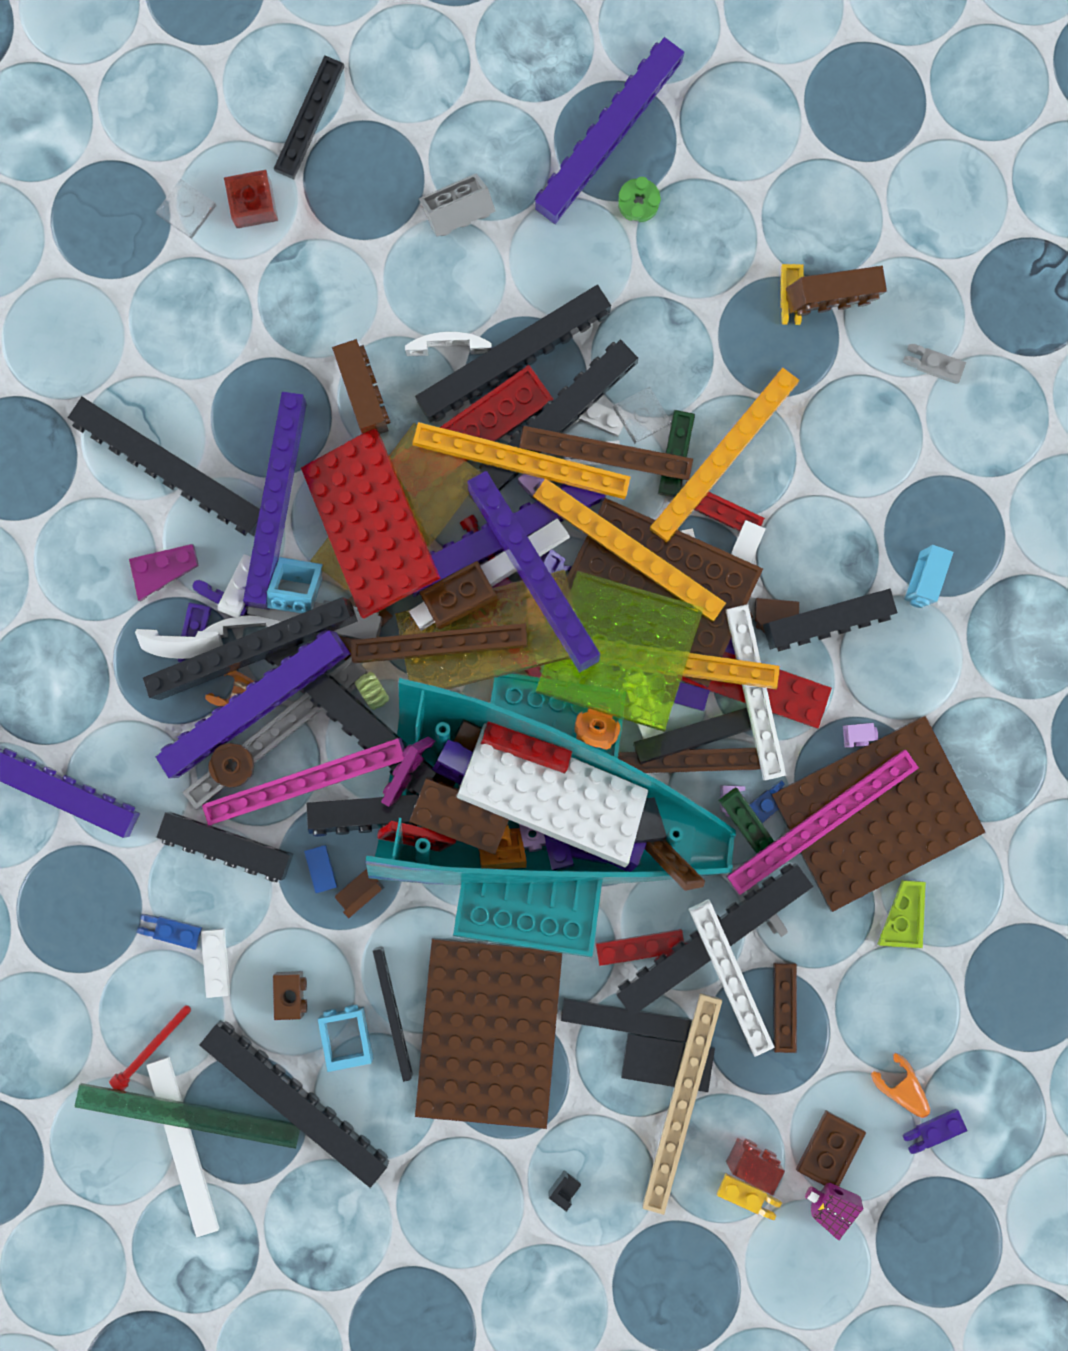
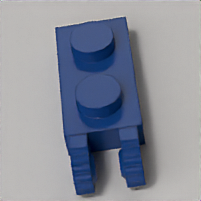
(764, 805)
(172, 931)

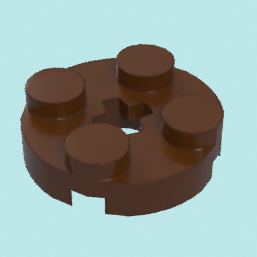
(242, 771)

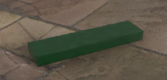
(677, 445)
(746, 820)

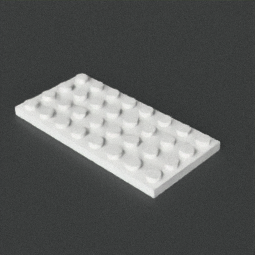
(575, 807)

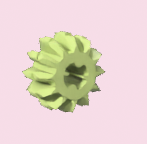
(372, 690)

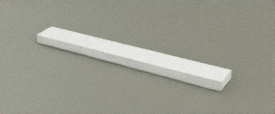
(501, 565)
(756, 697)
(731, 977)
(184, 1153)

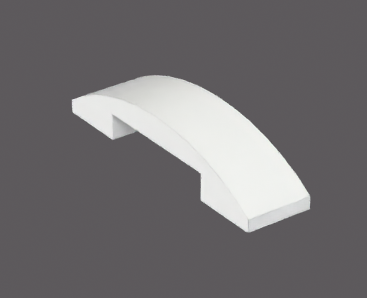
(420, 346)
(241, 622)
(177, 646)

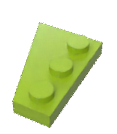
(906, 917)

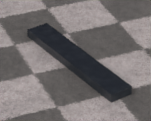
(309, 117)
(692, 736)
(393, 1013)
(620, 1020)

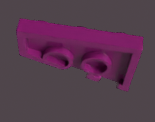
(157, 569)
(401, 773)

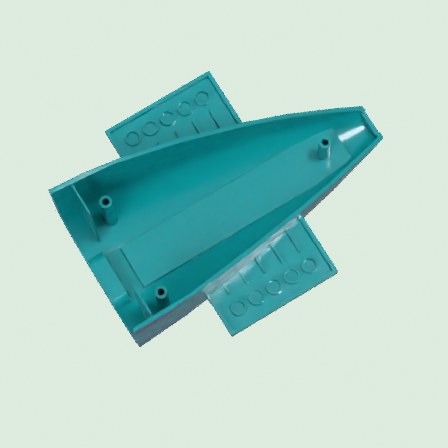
(534, 903)

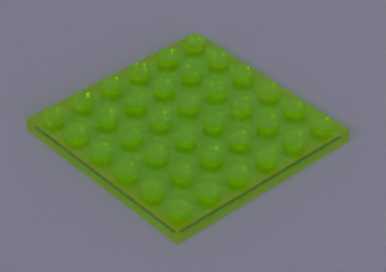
(641, 649)

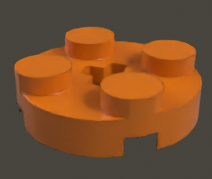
(602, 737)

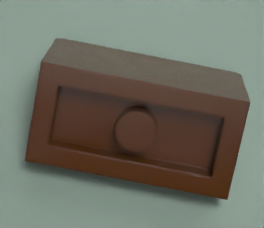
(358, 893)

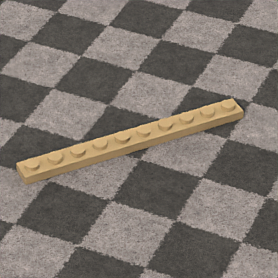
(682, 1103)

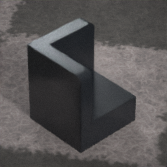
(564, 1190)

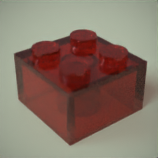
(251, 199)
(755, 1166)

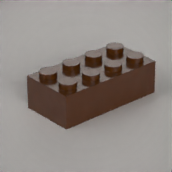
(836, 290)
(359, 385)
(448, 815)

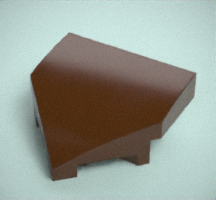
(771, 610)

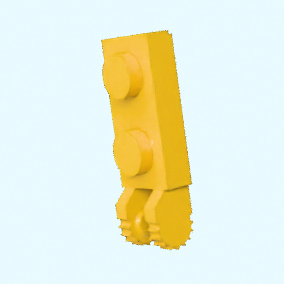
(789, 275)
(747, 1196)

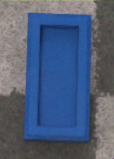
(320, 869)

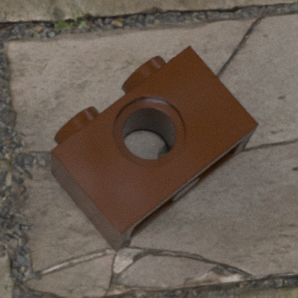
(284, 1008)

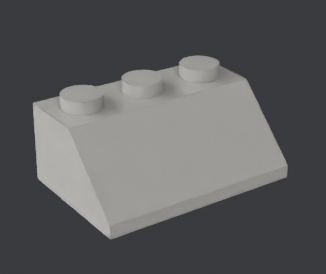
(457, 205)

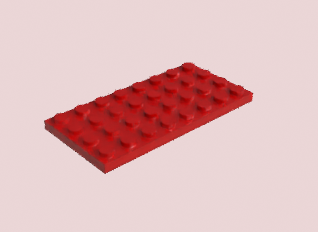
(370, 523)

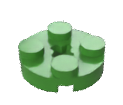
(635, 211)

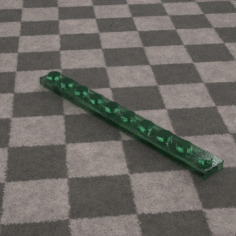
(187, 1115)

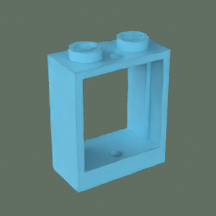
(299, 572)
(928, 576)
(351, 1060)

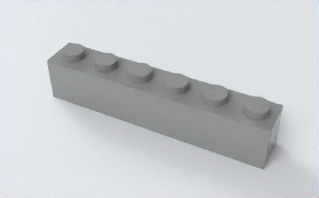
(363, 629)

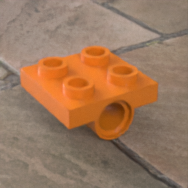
(509, 853)

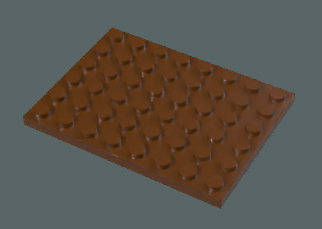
(709, 566)
(895, 831)
(488, 1034)

